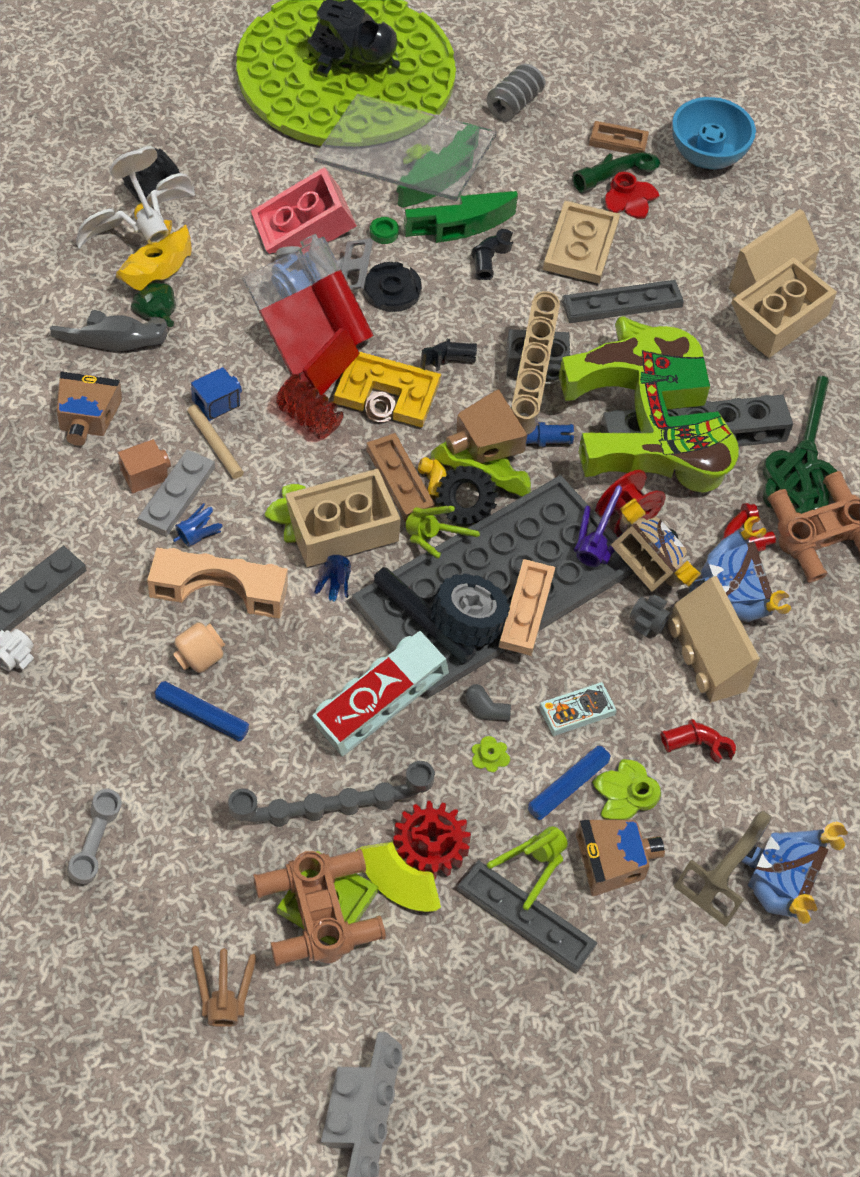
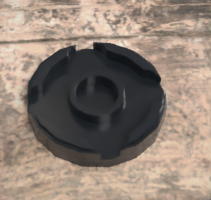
(400, 290)

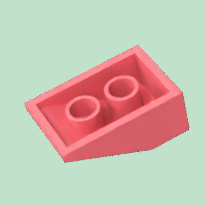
(304, 210)

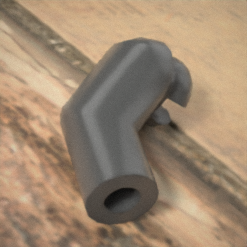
(483, 705)

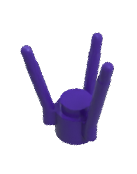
(593, 549)

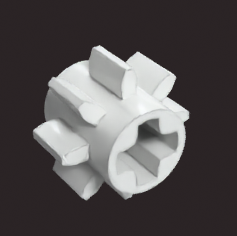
(15, 649)

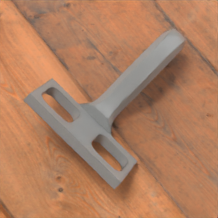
(345, 263)

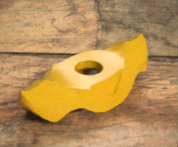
(143, 268)

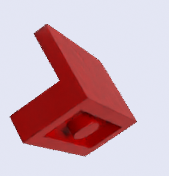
(330, 361)

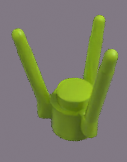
(423, 525)
(544, 848)

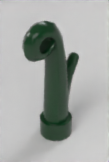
(588, 178)

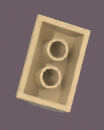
(772, 249)
(782, 306)
(343, 517)
(714, 641)

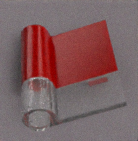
(306, 302)

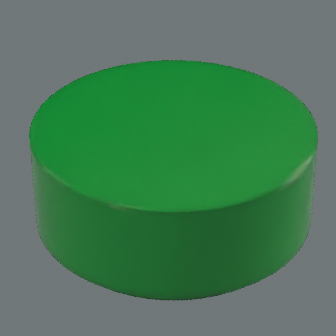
(384, 230)

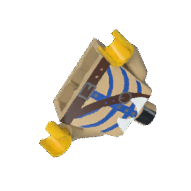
(652, 549)

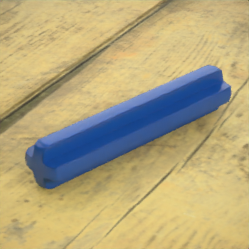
(202, 711)
(569, 782)

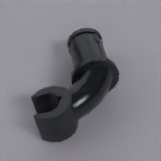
(485, 251)
(448, 351)

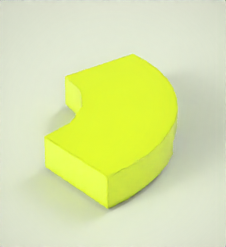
(399, 880)

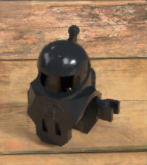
(350, 36)

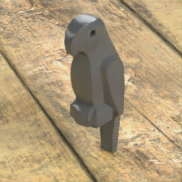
(114, 332)

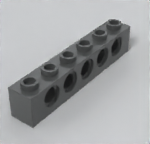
(750, 419)

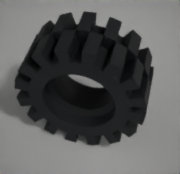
(152, 175)
(485, 487)

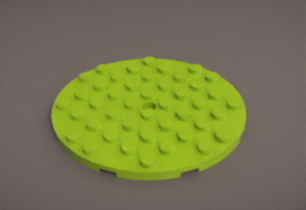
(288, 94)

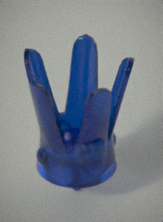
(338, 570)

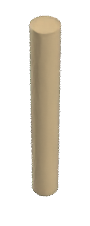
(215, 441)

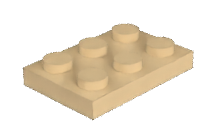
(581, 242)

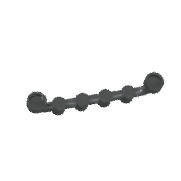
(244, 806)

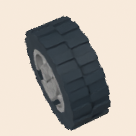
(470, 609)

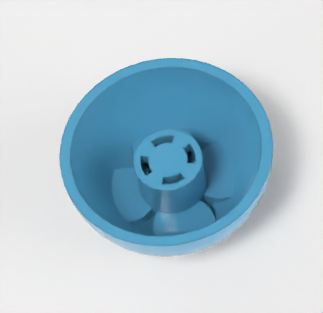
(712, 132)

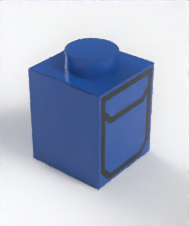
(216, 393)

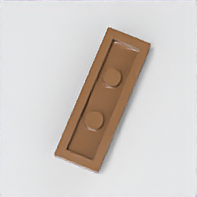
(399, 474)

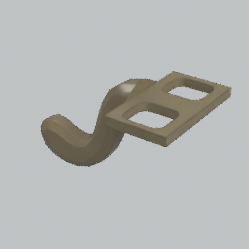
(718, 878)

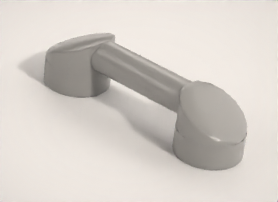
(103, 810)

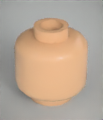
(198, 647)

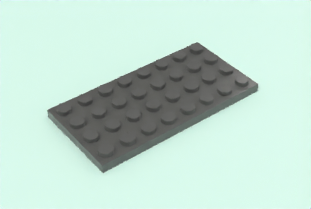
(533, 528)

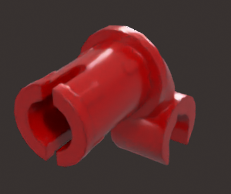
(698, 734)

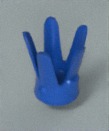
(191, 529)

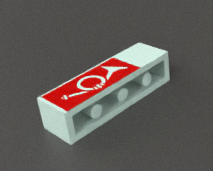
(380, 692)

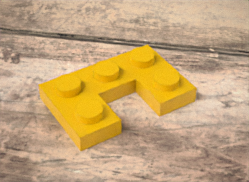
(412, 384)

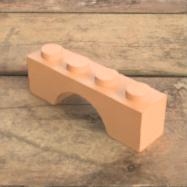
(180, 573)

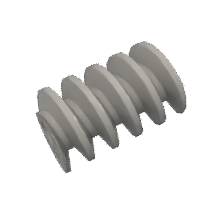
(515, 91)

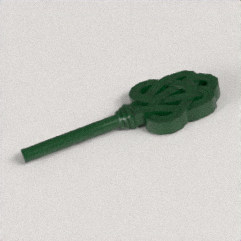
(806, 476)

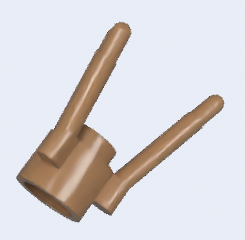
(223, 1007)

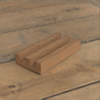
(618, 141)

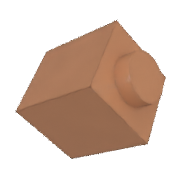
(144, 465)

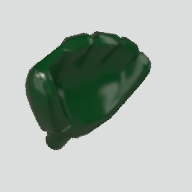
(155, 301)

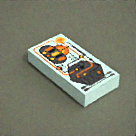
(577, 709)

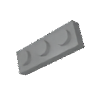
(176, 493)

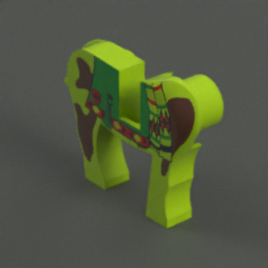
(666, 373)

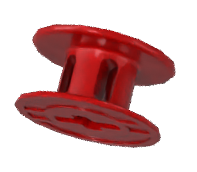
(631, 488)

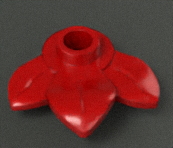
(630, 195)

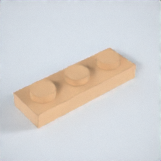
(527, 607)

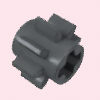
(650, 615)

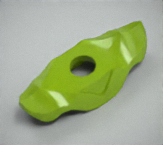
(500, 469)

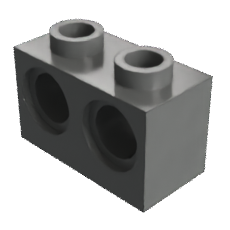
(514, 350)

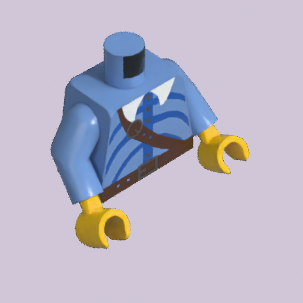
(743, 575)
(790, 867)

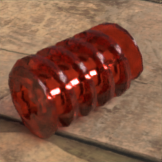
(308, 407)

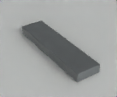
(622, 301)
(536, 924)

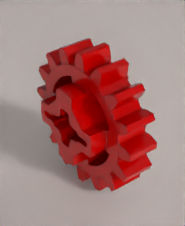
(447, 834)

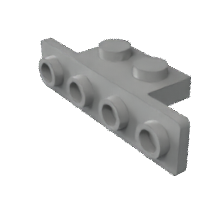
(362, 1106)

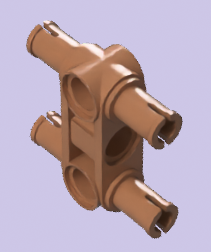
(817, 527)
(319, 907)

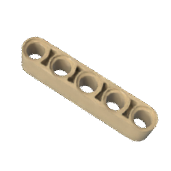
(536, 350)

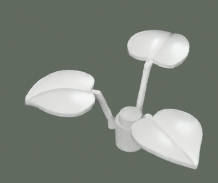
(148, 220)

